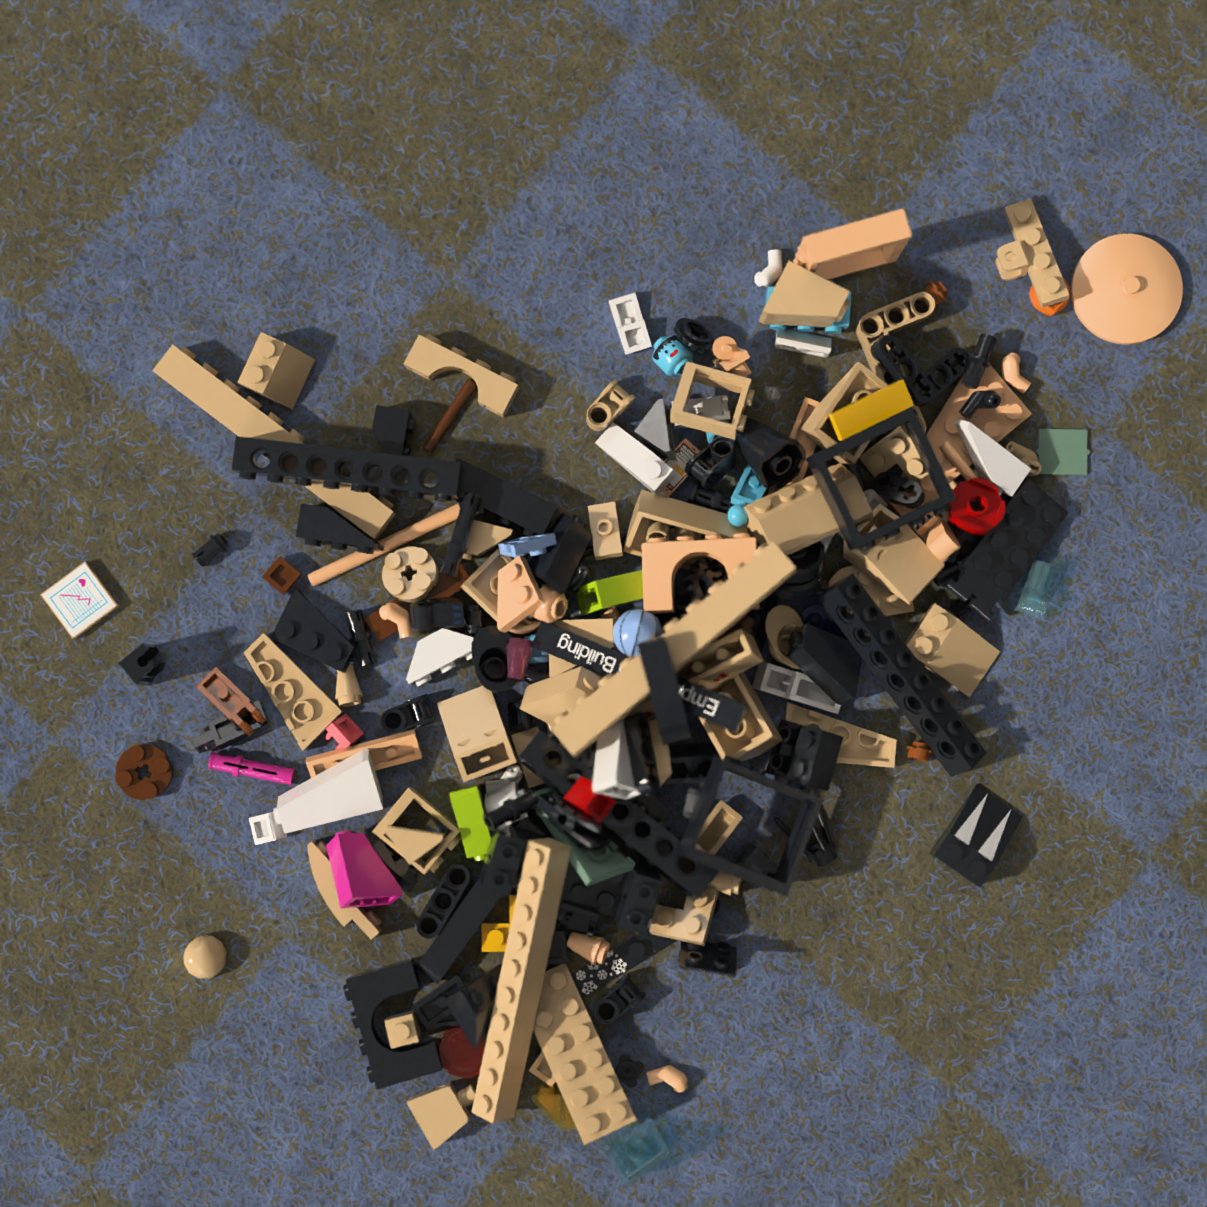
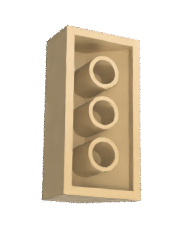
(656, 513)
(800, 513)

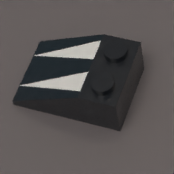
(977, 836)

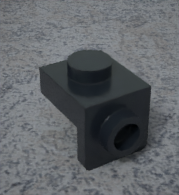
(558, 947)

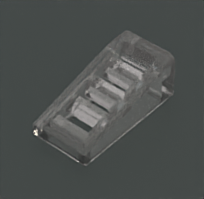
(690, 801)

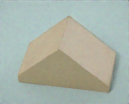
(413, 842)

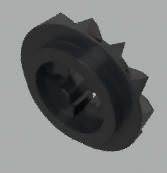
(694, 335)

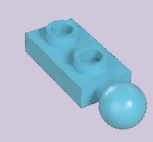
(746, 492)

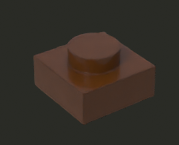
(282, 575)

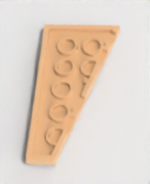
(992, 421)

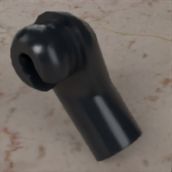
(980, 400)

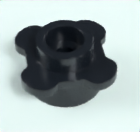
(629, 1079)

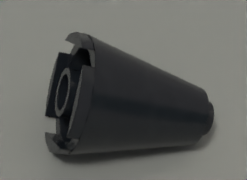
(770, 453)

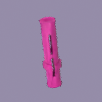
(219, 761)

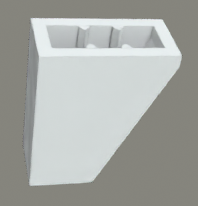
(613, 766)

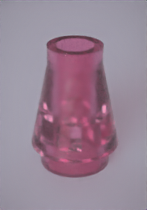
(518, 657)

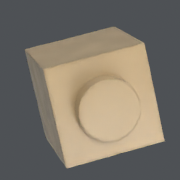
(402, 1029)

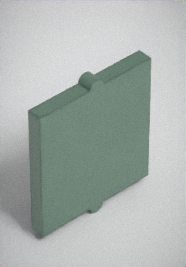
(1062, 451)

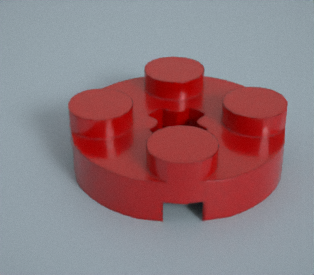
(990, 501)

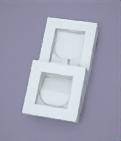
(630, 323)

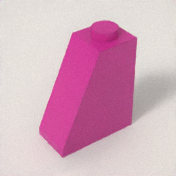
(360, 872)

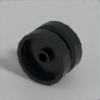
(808, 575)

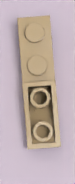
(325, 882)

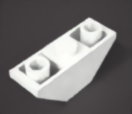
(438, 653)

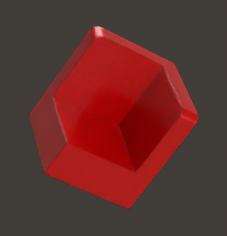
(589, 802)

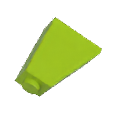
(610, 593)
(469, 811)

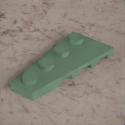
(590, 864)

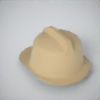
(779, 626)

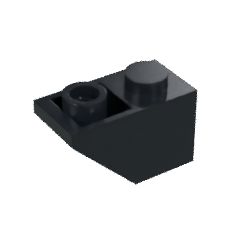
(392, 429)

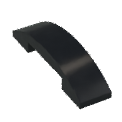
(664, 690)

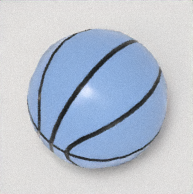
(633, 628)

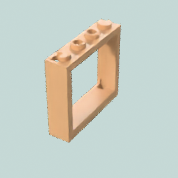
(855, 246)

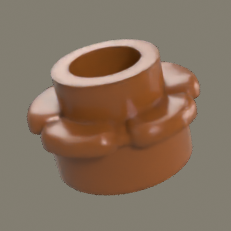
(937, 291)
(919, 751)

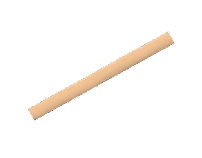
(389, 543)

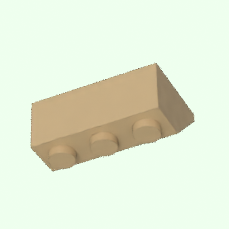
(756, 729)

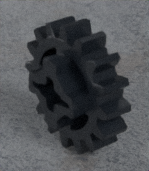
(702, 577)

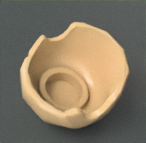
(205, 957)

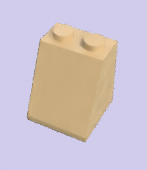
(804, 300)

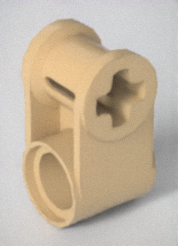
(612, 403)

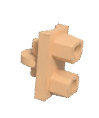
(730, 357)

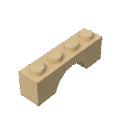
(430, 359)

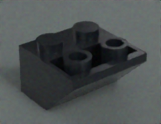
(805, 755)

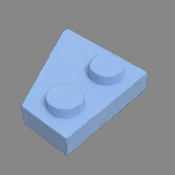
(523, 545)

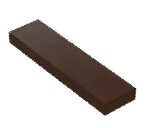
(445, 587)

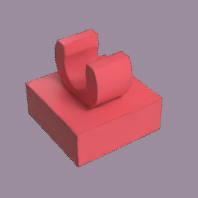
(344, 731)

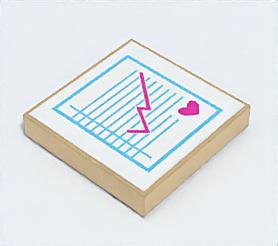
(79, 600)

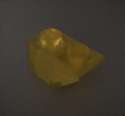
(553, 1106)

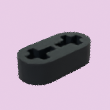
(900, 484)

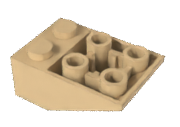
(898, 563)
(476, 733)

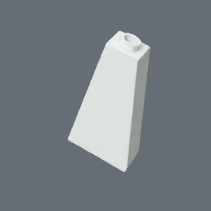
(332, 795)

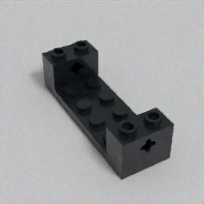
(625, 896)

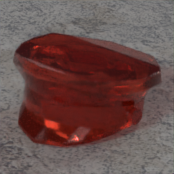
(458, 1054)

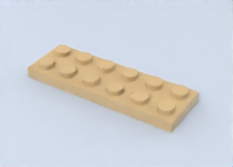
(579, 1059)

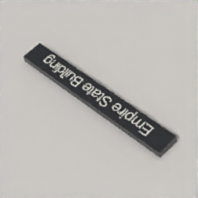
(604, 660)

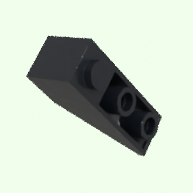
(327, 525)

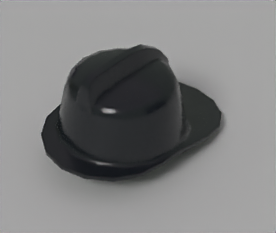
(490, 659)

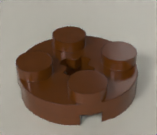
(158, 765)

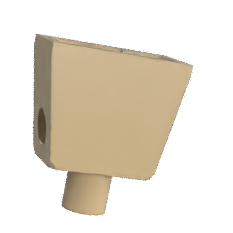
(441, 1111)

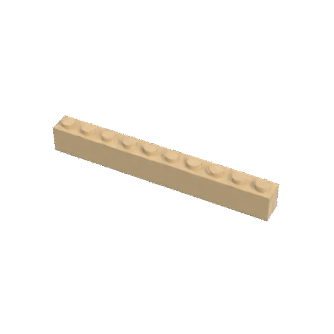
(246, 420)
(685, 640)
(521, 979)

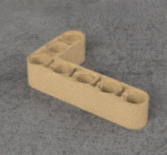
(885, 327)

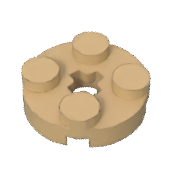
(398, 563)

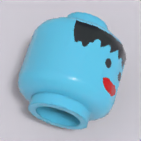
(671, 355)

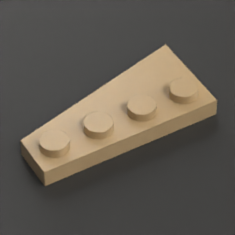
(298, 698)
(858, 745)

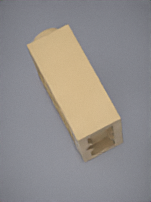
(716, 378)
(396, 812)

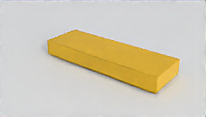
(871, 410)

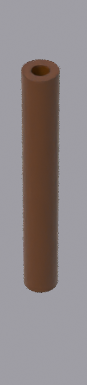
(449, 416)

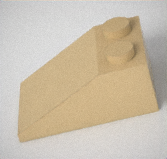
(852, 387)
(951, 649)

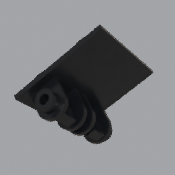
(711, 958)

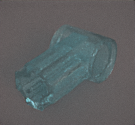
(1033, 594)

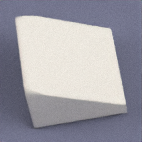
(266, 829)

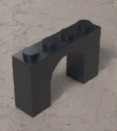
(387, 1064)

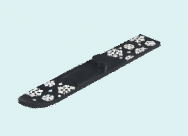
(622, 959)

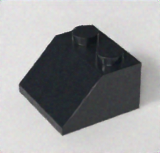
(474, 1005)

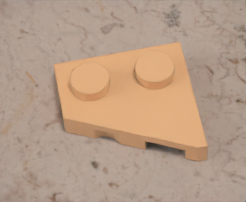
(516, 594)

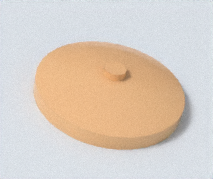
(1126, 289)

